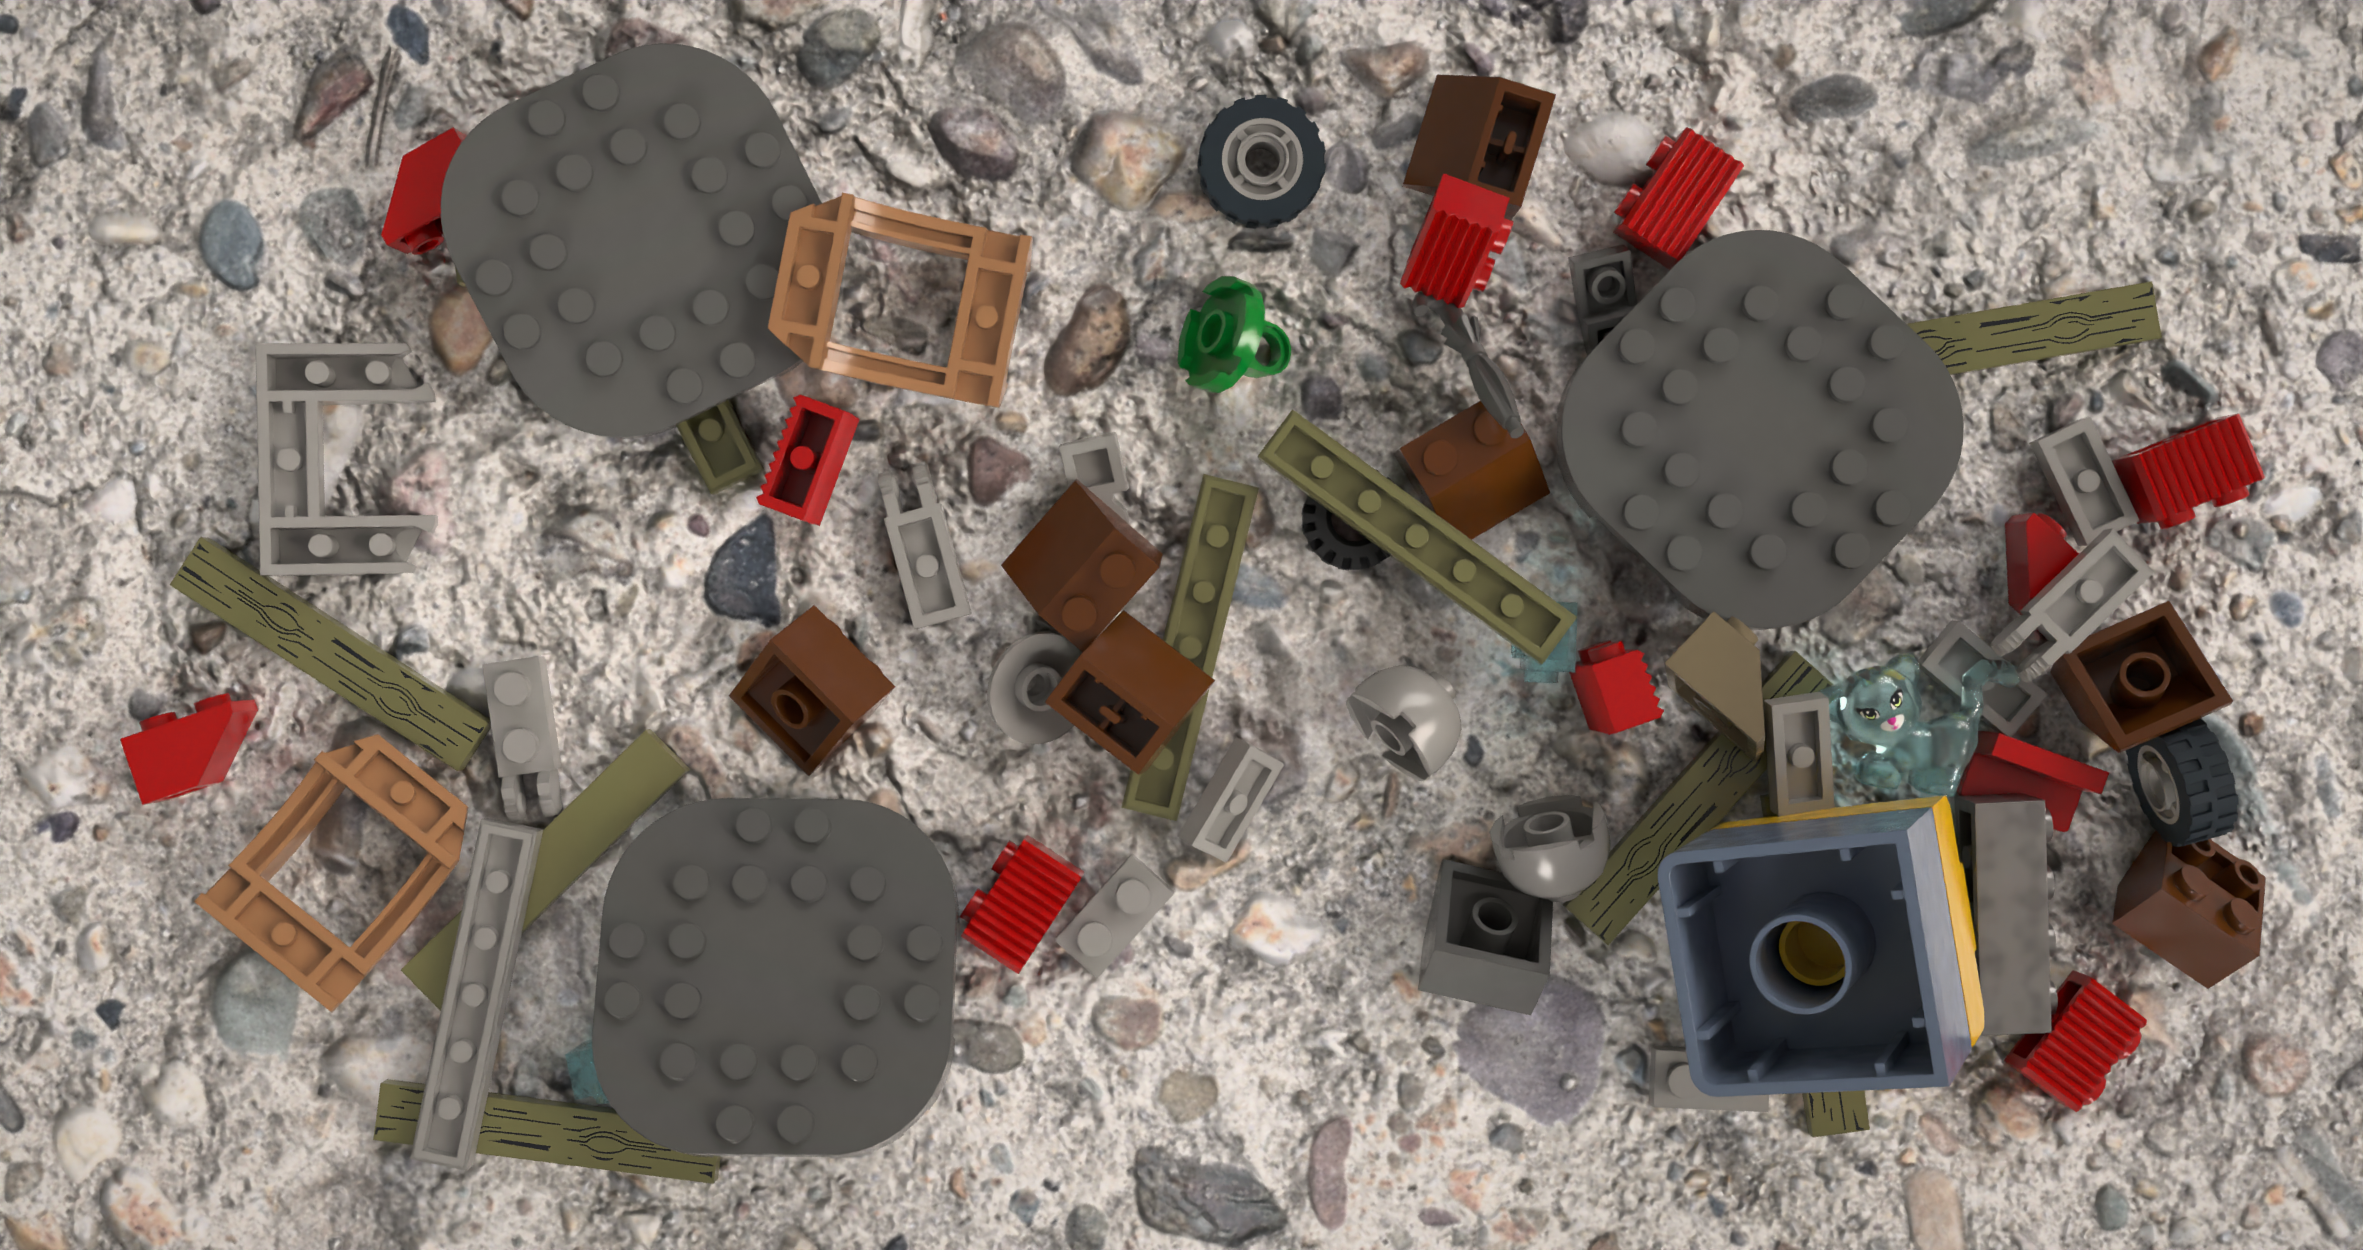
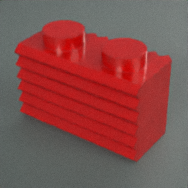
(1677, 197)
(1456, 240)
(808, 460)
(2189, 470)
(1614, 688)
(1021, 902)
(2085, 1042)

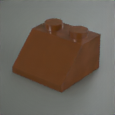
(1473, 471)
(1081, 565)
(2139, 679)
(811, 689)

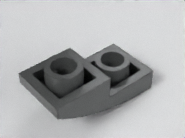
(1602, 291)

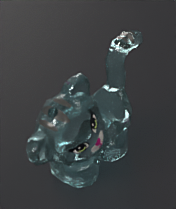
(1883, 710)

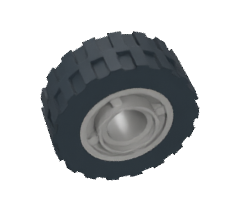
(1267, 126)
(2185, 784)

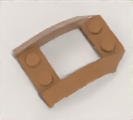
(986, 315)
(284, 931)

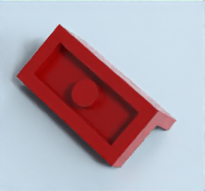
(2014, 766)

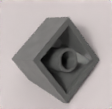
(1486, 940)

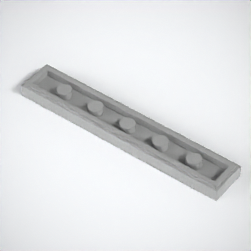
(476, 994)

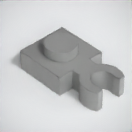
(1097, 466)

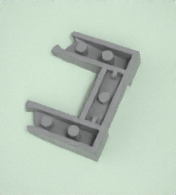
(290, 399)

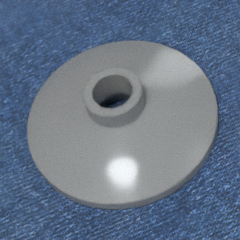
(1022, 712)

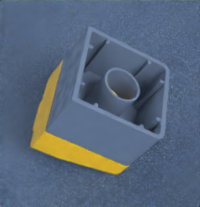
(1824, 951)

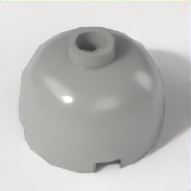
(1410, 716)
(1552, 847)

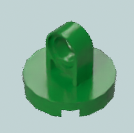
(1225, 336)

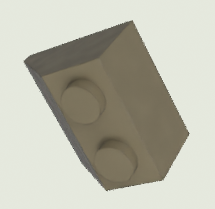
(1722, 680)

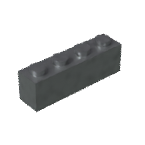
(2008, 894)

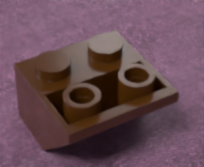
(1481, 134)
(1130, 692)
(2193, 907)

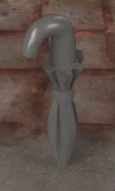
(1486, 376)

